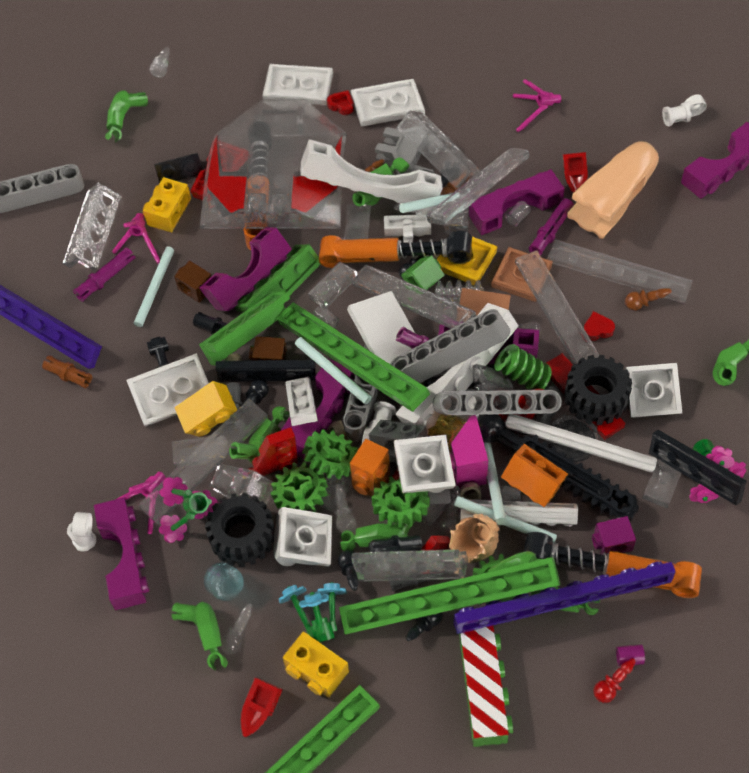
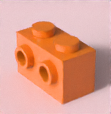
(369, 467)
(534, 475)

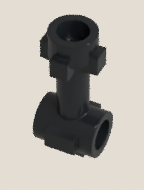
(158, 347)

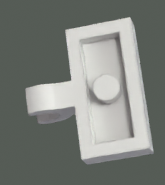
(406, 226)

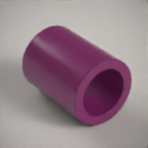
(625, 653)

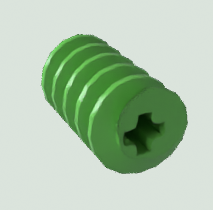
(523, 367)

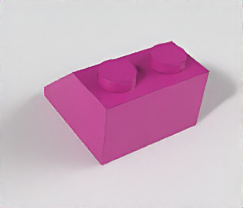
(469, 455)

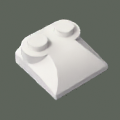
(654, 390)
(424, 464)
(302, 537)

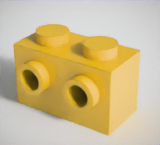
(167, 204)
(205, 409)
(315, 665)

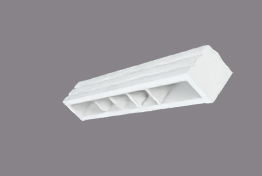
(533, 512)

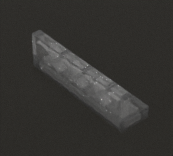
(437, 148)
(84, 224)
(410, 565)

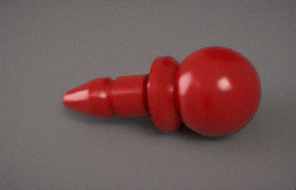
(606, 689)

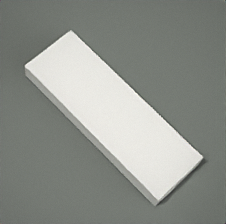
(301, 401)

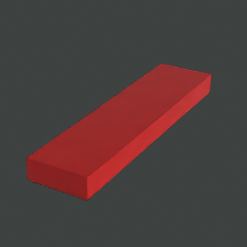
(560, 369)

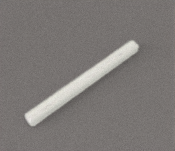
(581, 443)

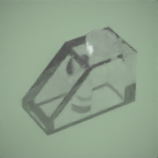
(490, 380)

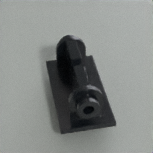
(179, 168)

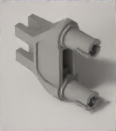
(397, 146)

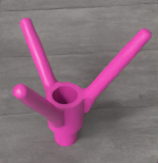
(544, 100)
(137, 228)
(146, 488)

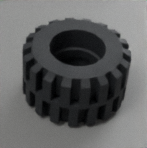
(604, 374)
(235, 511)

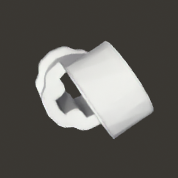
(691, 107)
(383, 411)
(81, 531)

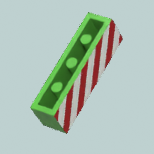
(484, 687)

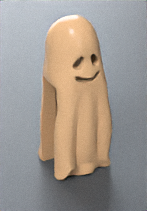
(611, 189)

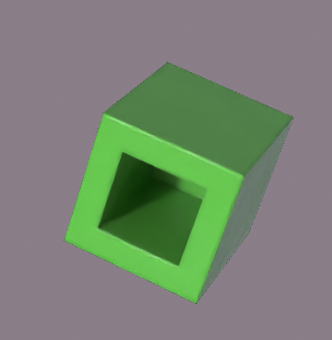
(424, 273)

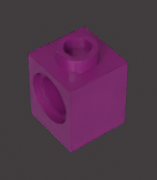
(614, 536)

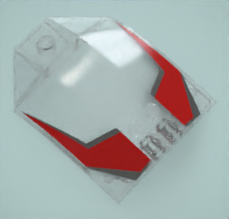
(257, 175)

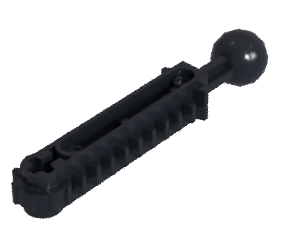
(578, 480)

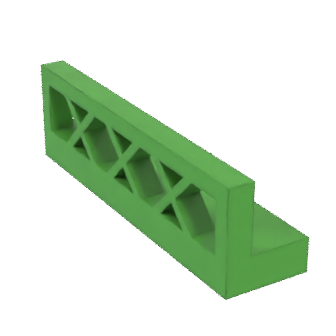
(283, 277)
(244, 327)

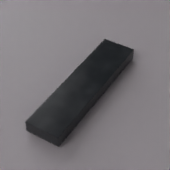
(265, 370)
(697, 467)

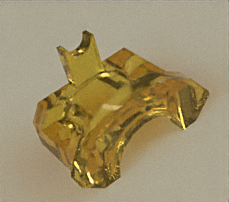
(447, 425)

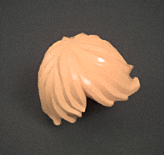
(476, 536)

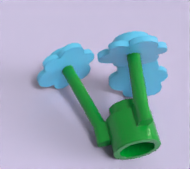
(321, 628)

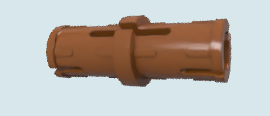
(67, 371)

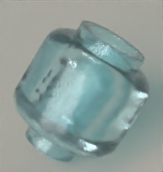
(223, 581)

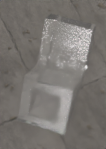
(237, 480)

